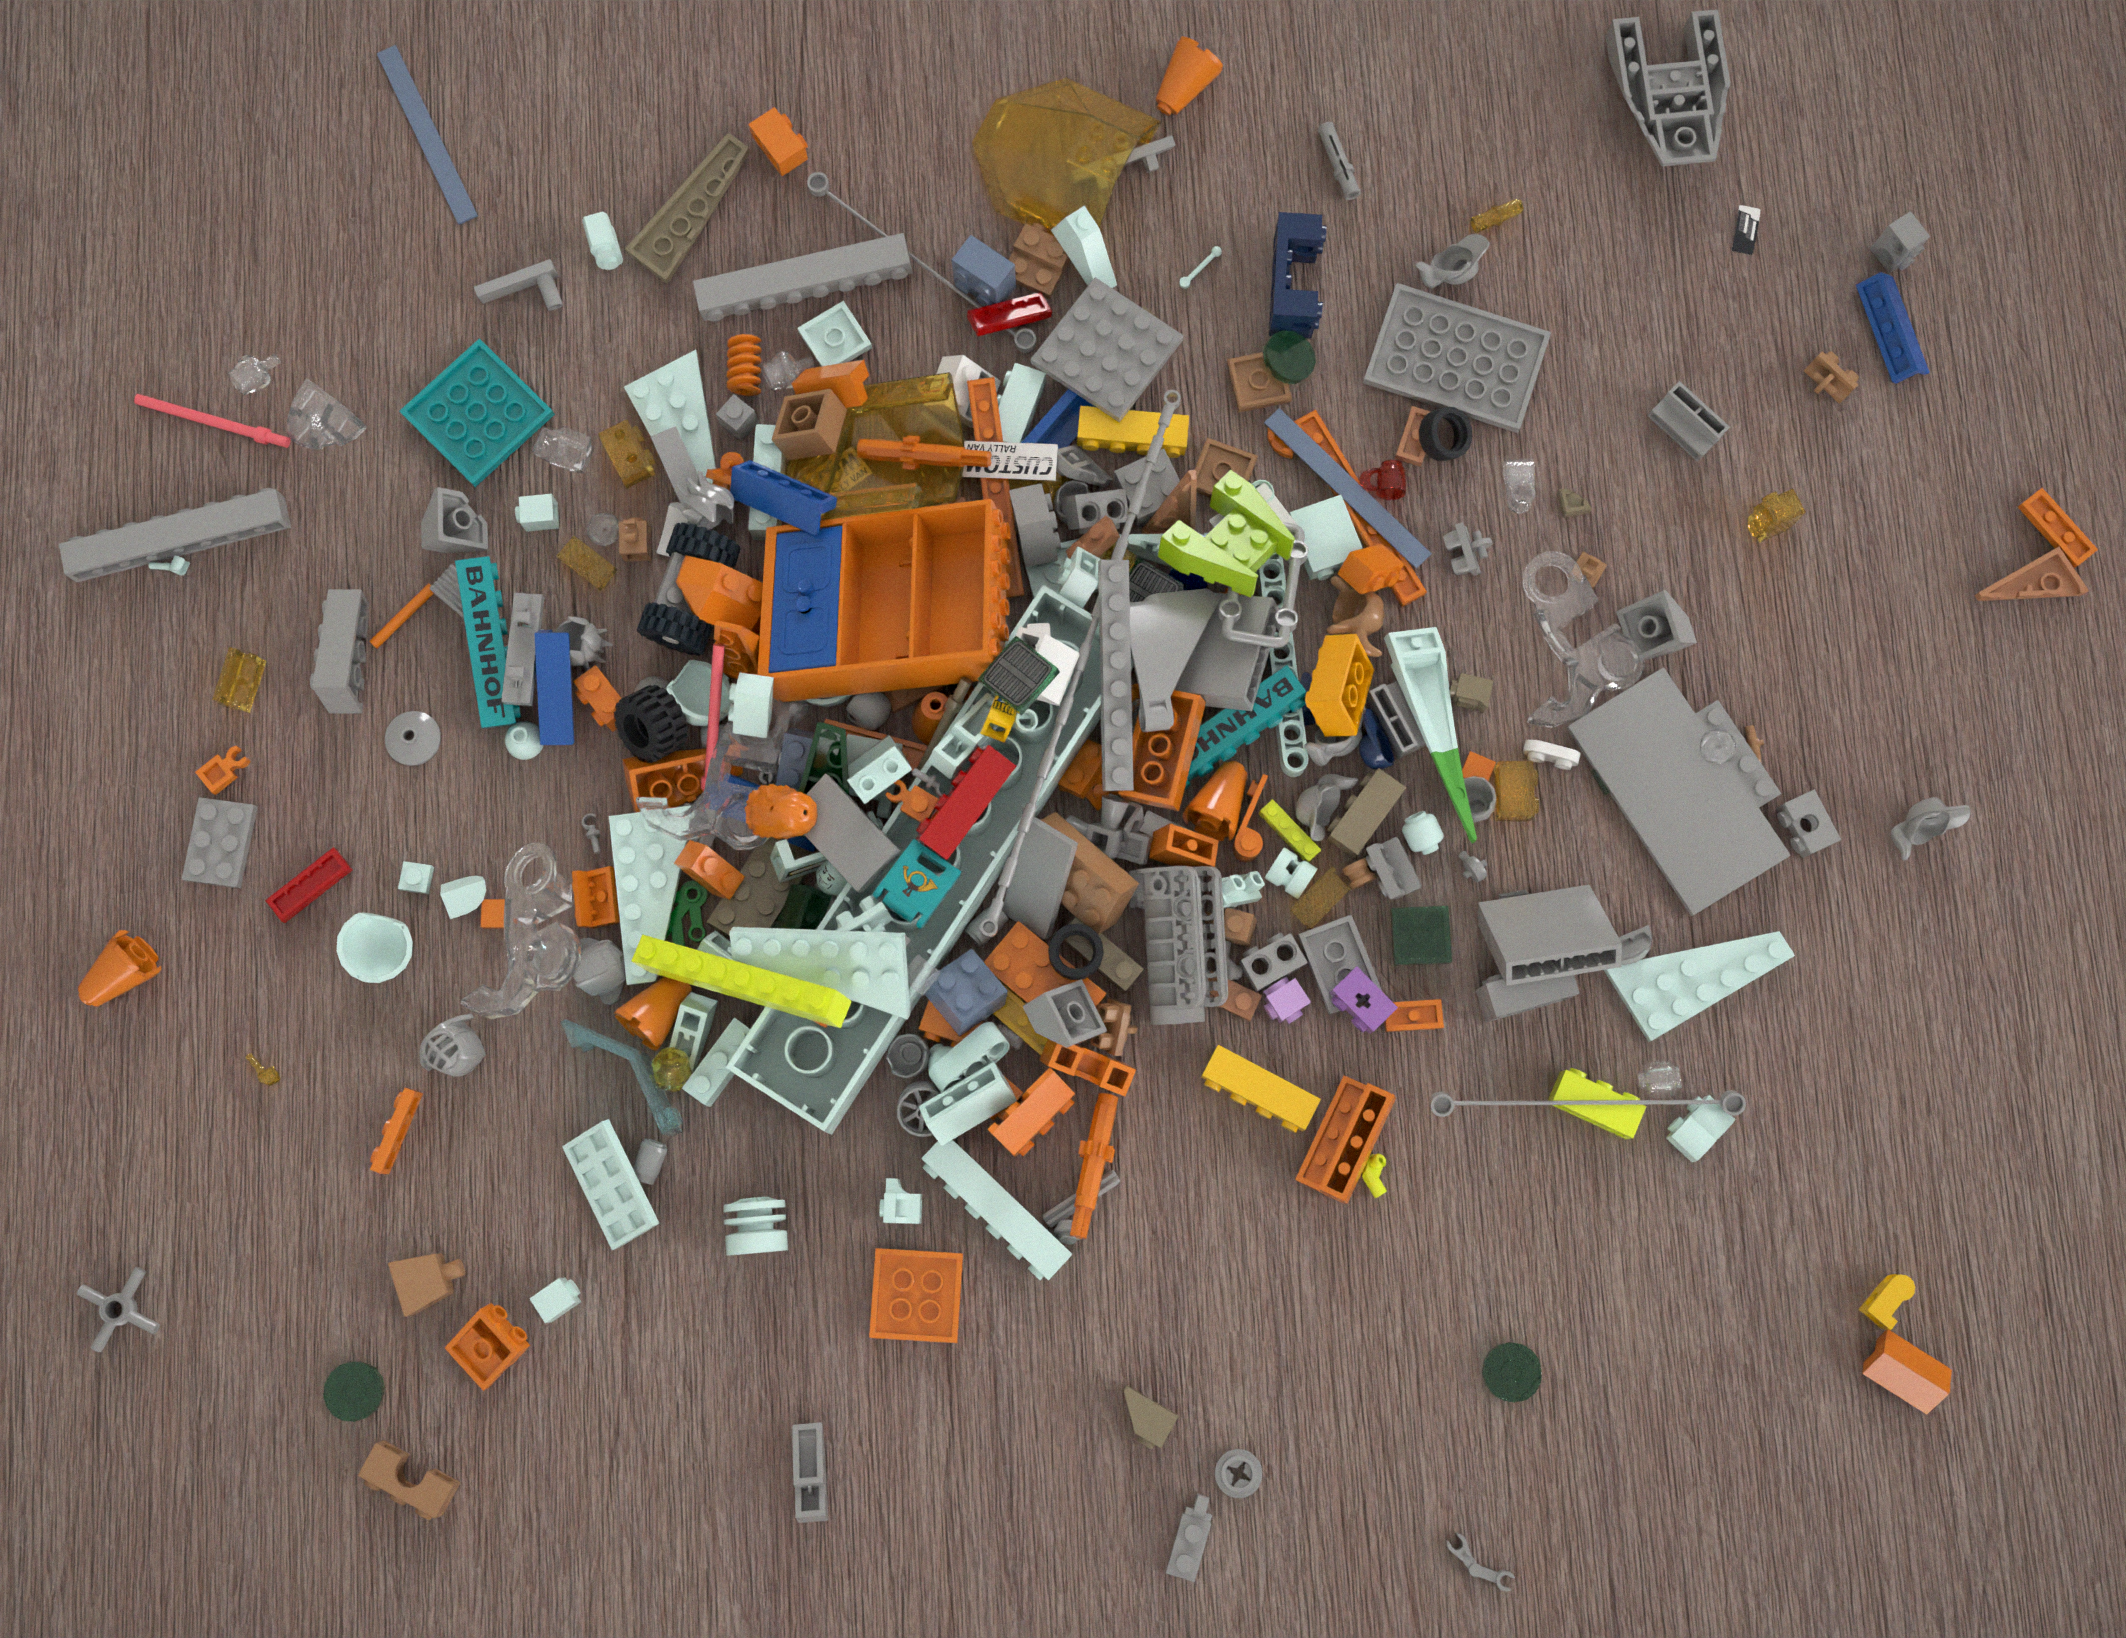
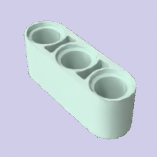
(972, 1054)

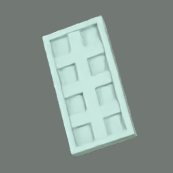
(610, 1184)

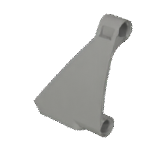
(1161, 642)

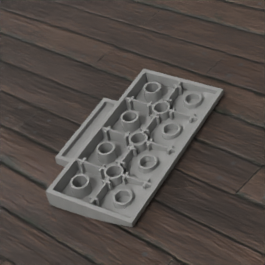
(1689, 813)

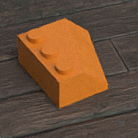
(1033, 1114)

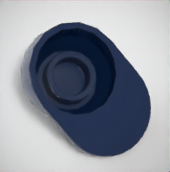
(1374, 745)

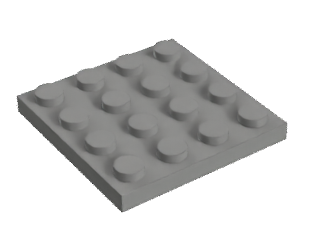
(1107, 349)

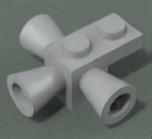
(1110, 837)

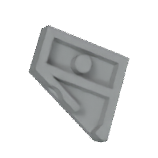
(1077, 465)

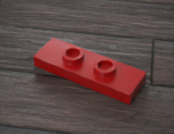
(1009, 314)
(309, 885)

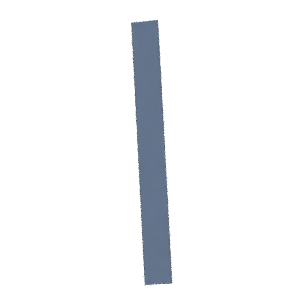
(427, 135)
(1346, 486)

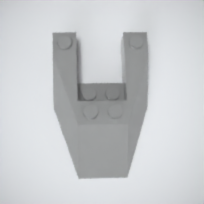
(1677, 102)

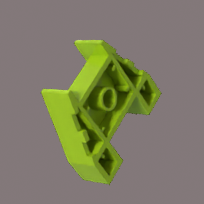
(1236, 544)

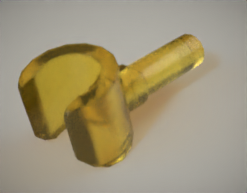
(1051, 484)
(266, 1076)

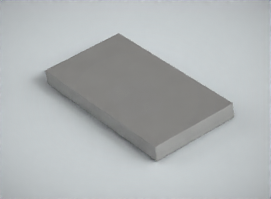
(848, 836)
(1040, 878)

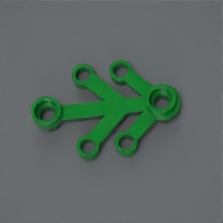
(685, 905)

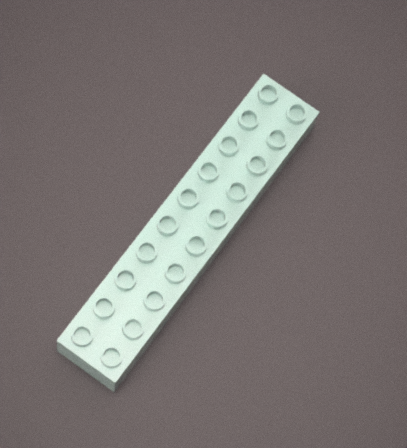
(823, 1068)

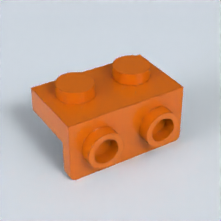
(595, 897)

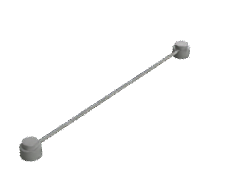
(819, 186)
(1730, 1101)

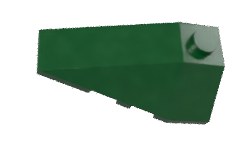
(827, 757)

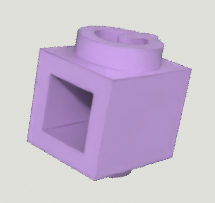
(1285, 1000)

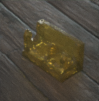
(239, 680)

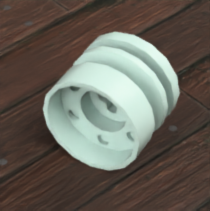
(755, 1226)

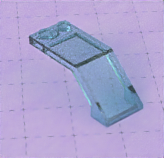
(665, 1116)

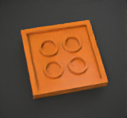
(916, 1295)

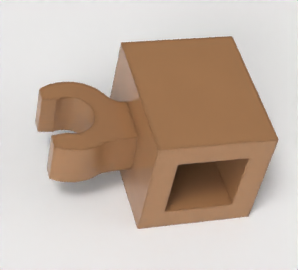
(635, 540)
(1238, 926)

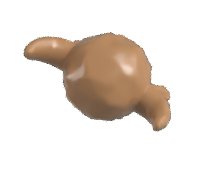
(1357, 614)

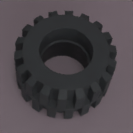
(651, 723)

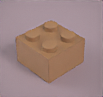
(809, 424)

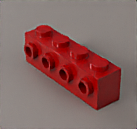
(965, 802)

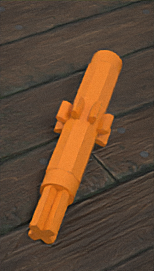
(914, 453)
(1095, 1154)

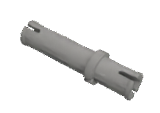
(1339, 161)

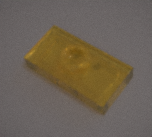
(586, 563)

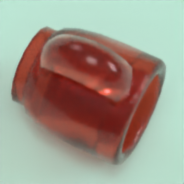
(1390, 480)

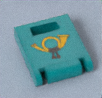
(914, 887)

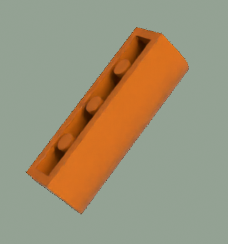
(1345, 1139)

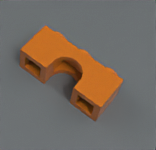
(1089, 1065)

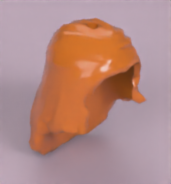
(779, 812)

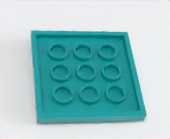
(477, 412)

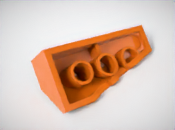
(670, 777)

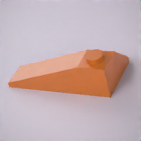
(740, 648)

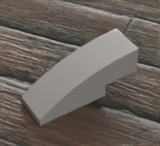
(809, 1473)

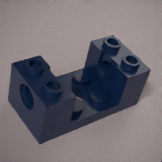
(1296, 239)

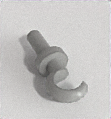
(929, 780)
(592, 834)

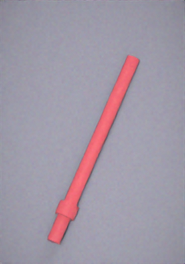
(259, 434)
(714, 705)

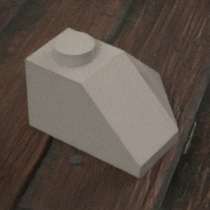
(452, 524)

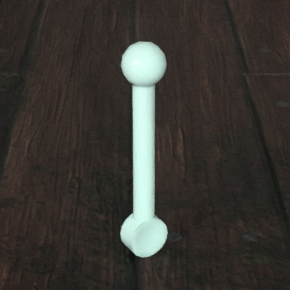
(1185, 281)

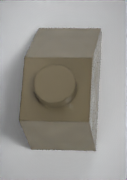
(1149, 1418)

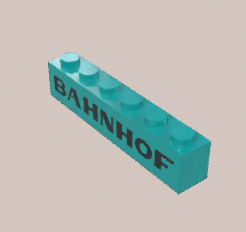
(485, 639)
(1232, 727)

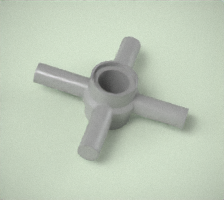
(107, 1309)

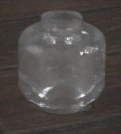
(1660, 1079)

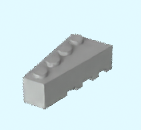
(341, 651)

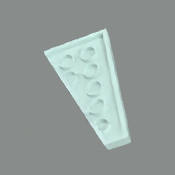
(676, 398)
(644, 884)
(855, 963)
(1681, 984)

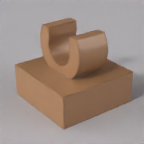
(1591, 567)

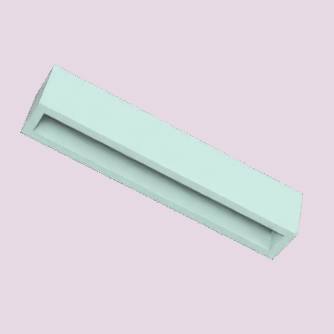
(997, 1207)

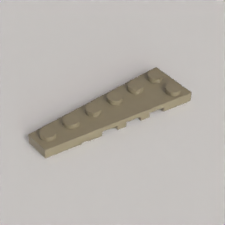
(681, 219)

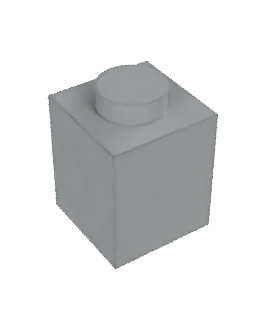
(737, 417)

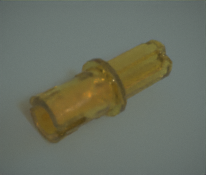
(1496, 215)

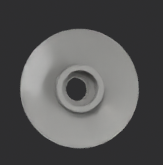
(422, 746)

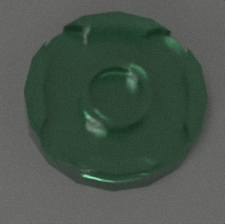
(1289, 357)
(1512, 1372)
(353, 1391)

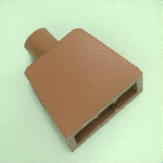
(424, 1281)

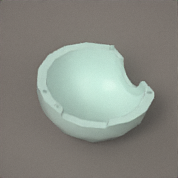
(692, 692)
(374, 947)

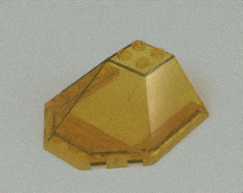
(1057, 151)
(893, 411)

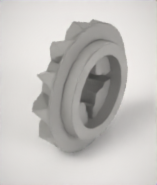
(1252, 1469)

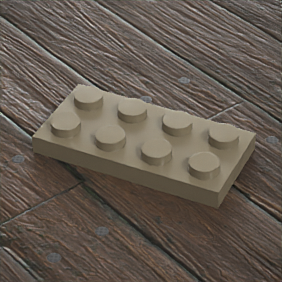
(759, 896)

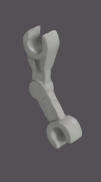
(1474, 1568)

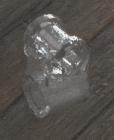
(1519, 479)

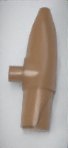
(1753, 741)

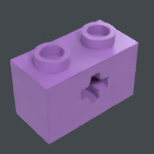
(1359, 985)

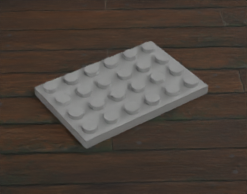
(1457, 357)

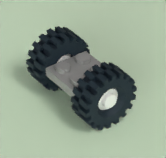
(669, 618)

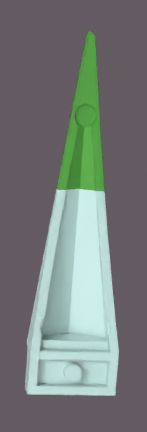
(1423, 678)

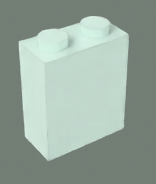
(1328, 536)

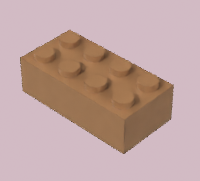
(1096, 885)

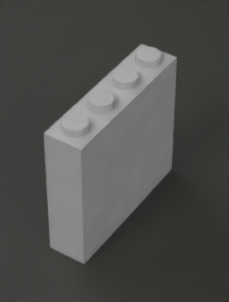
(1226, 670)
(1549, 935)

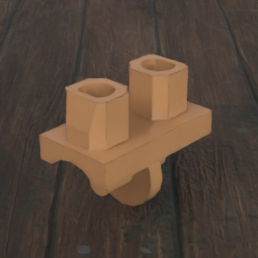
(1831, 377)
(1117, 1021)

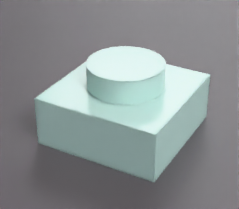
(416, 877)

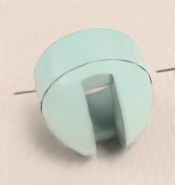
(1028, 715)

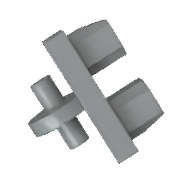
(1461, 538)

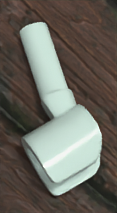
(177, 565)

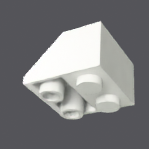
(963, 371)
(1059, 655)

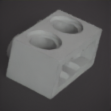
(1900, 243)
(1096, 506)
(1276, 968)

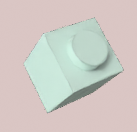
(537, 512)
(556, 1299)

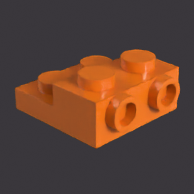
(488, 1345)

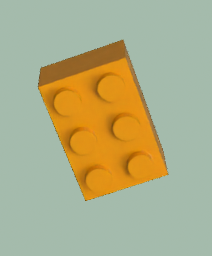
(1340, 685)

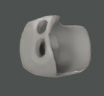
(869, 710)

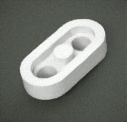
(1562, 756)

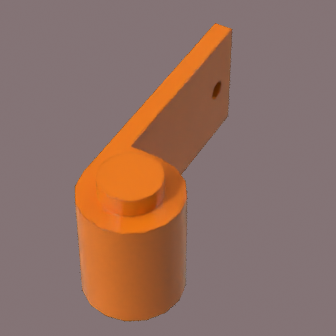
(1248, 841)

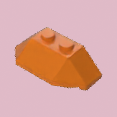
(720, 593)

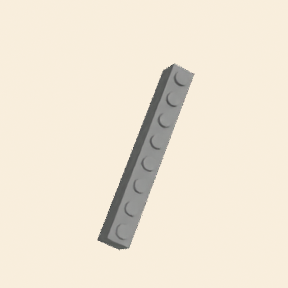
(803, 277)
(174, 535)

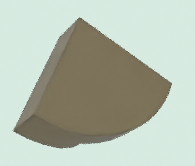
(1572, 503)

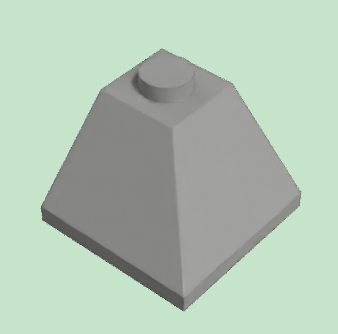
(1657, 625)
(1065, 1015)

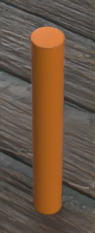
(407, 611)

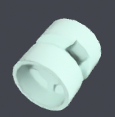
(1294, 883)

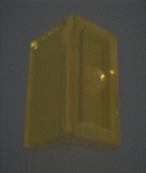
(1320, 899)

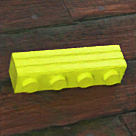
(1289, 831)

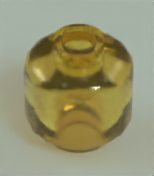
(671, 1069)

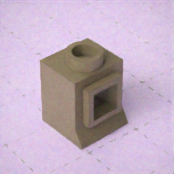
(1471, 692)

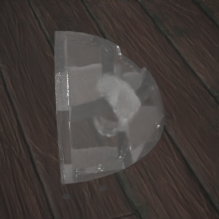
(320, 419)

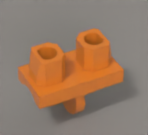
(722, 475)

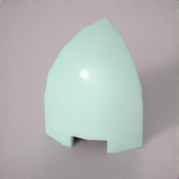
(463, 895)

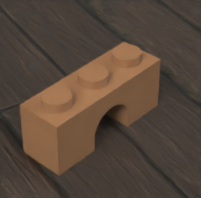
(386, 1471)

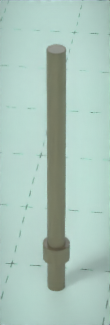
(953, 706)

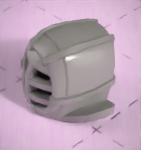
(601, 970)
(455, 1051)

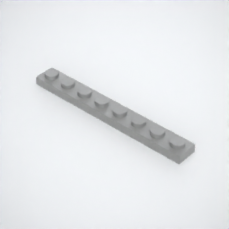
(1115, 675)

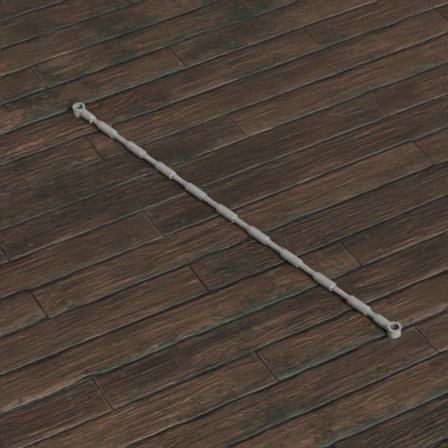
(1084, 651)

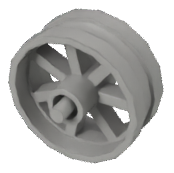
(915, 1087)

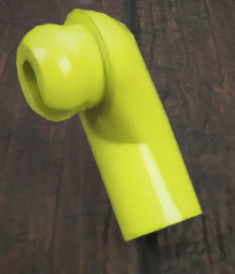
(1372, 1173)

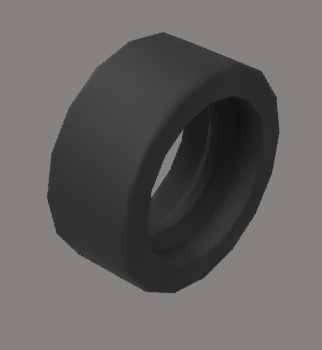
(1461, 428)
(1089, 934)

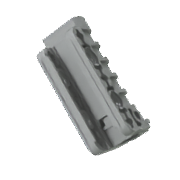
(1179, 941)

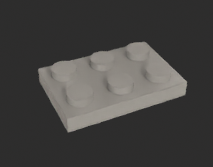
(219, 843)
(1333, 953)

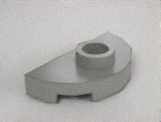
(1635, 945)

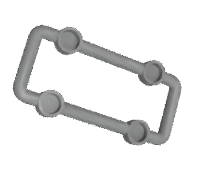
(1285, 618)

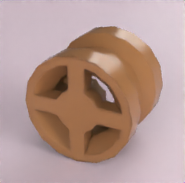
(1359, 874)

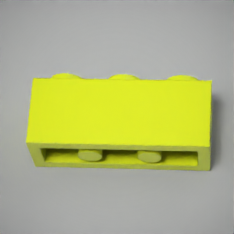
(1617, 1119)

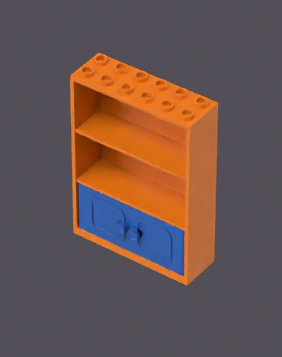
(884, 601)

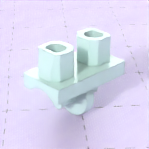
(1241, 889)
(872, 920)

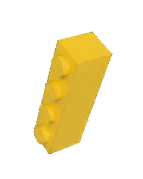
(1132, 433)
(1260, 1088)

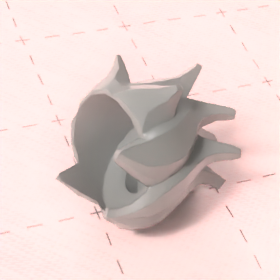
(705, 503)
(584, 641)

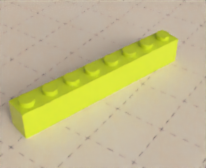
(742, 981)

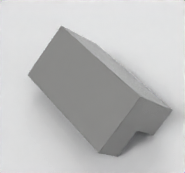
(1688, 421)
(1396, 719)

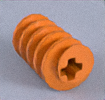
(741, 364)

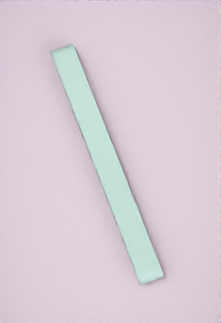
(1294, 720)

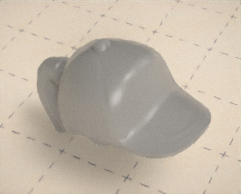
(1456, 263)
(1328, 747)
(1320, 801)
(1925, 821)

